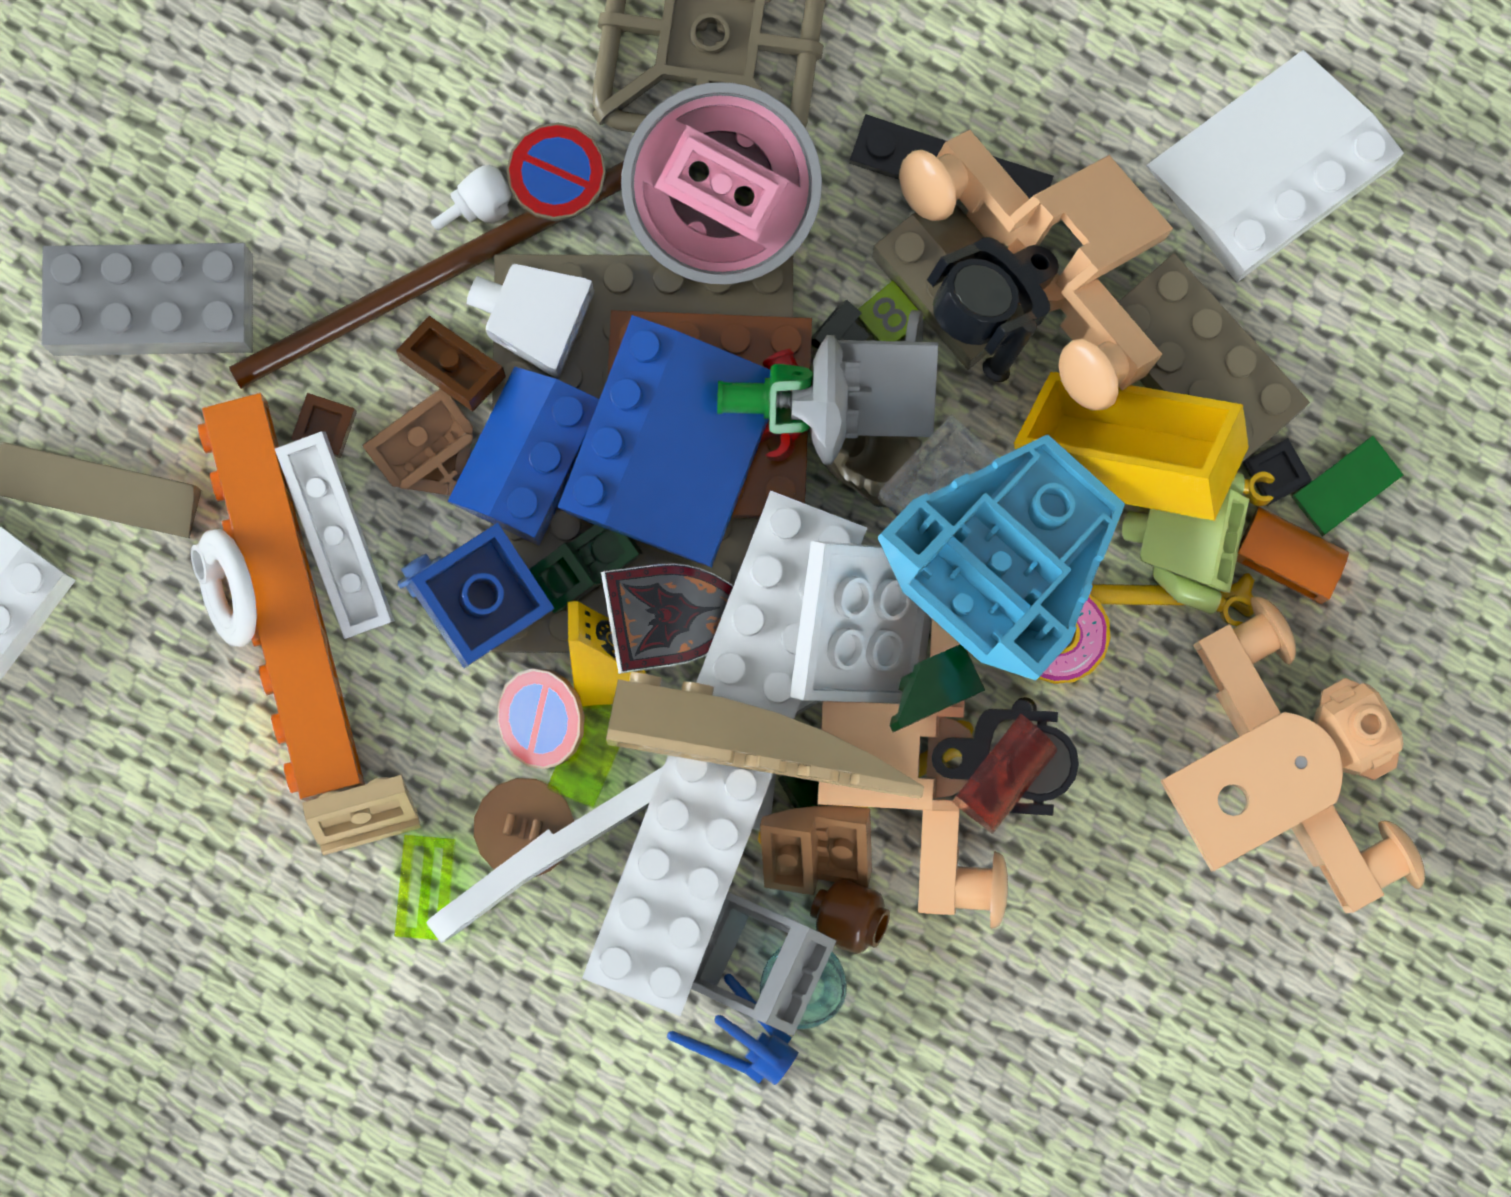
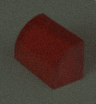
(1006, 774)

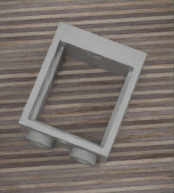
(791, 977)

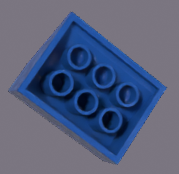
(657, 450)

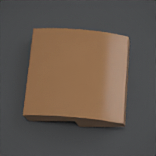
(816, 845)

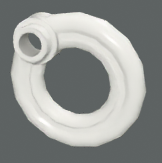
(211, 561)

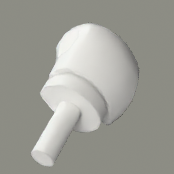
(481, 196)

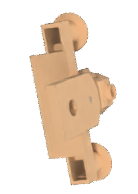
(1292, 767)

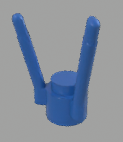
(768, 1055)

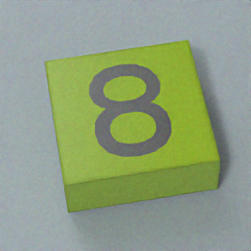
(887, 314)

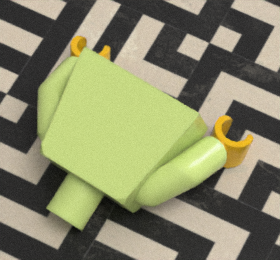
(1197, 555)

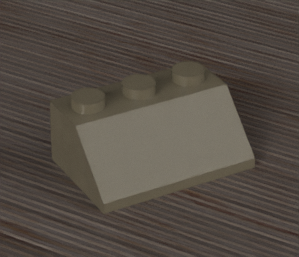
(909, 258)

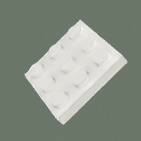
(855, 627)

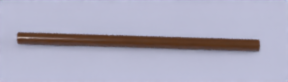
(401, 291)

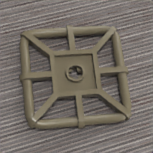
(687, 59)

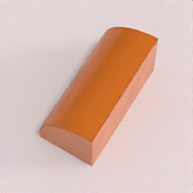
(1292, 556)

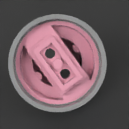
(744, 142)

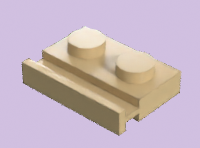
(361, 814)

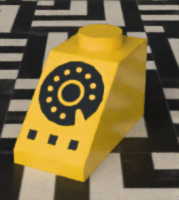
(592, 656)

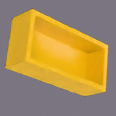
(1149, 445)

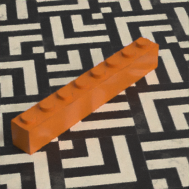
(289, 615)

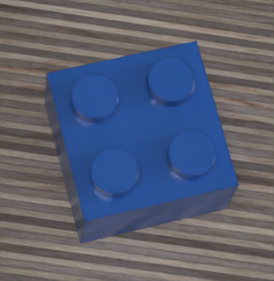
(480, 595)

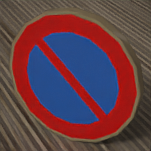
(556, 171)

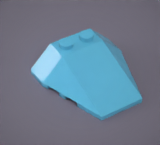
(1007, 554)

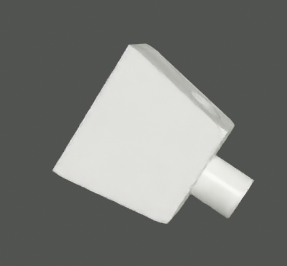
(534, 313)

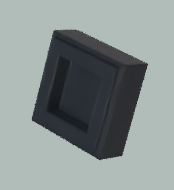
(1283, 465)

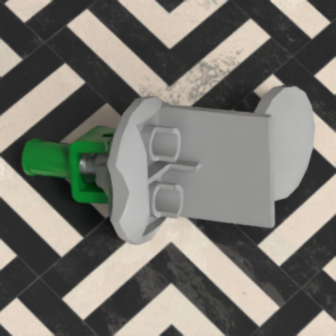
(850, 393)

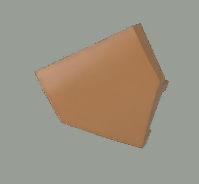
(424, 446)

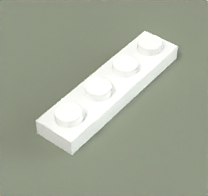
(334, 534)

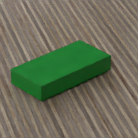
(1347, 485)

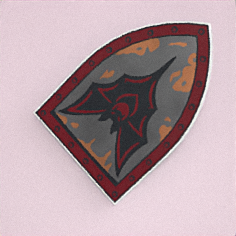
(663, 614)

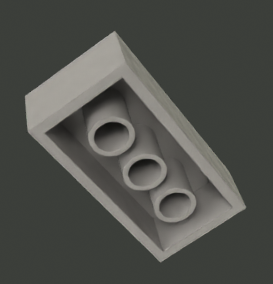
(147, 299)

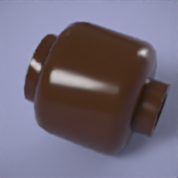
(851, 915)

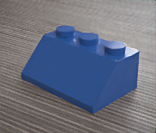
(525, 454)

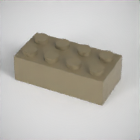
(1209, 352)

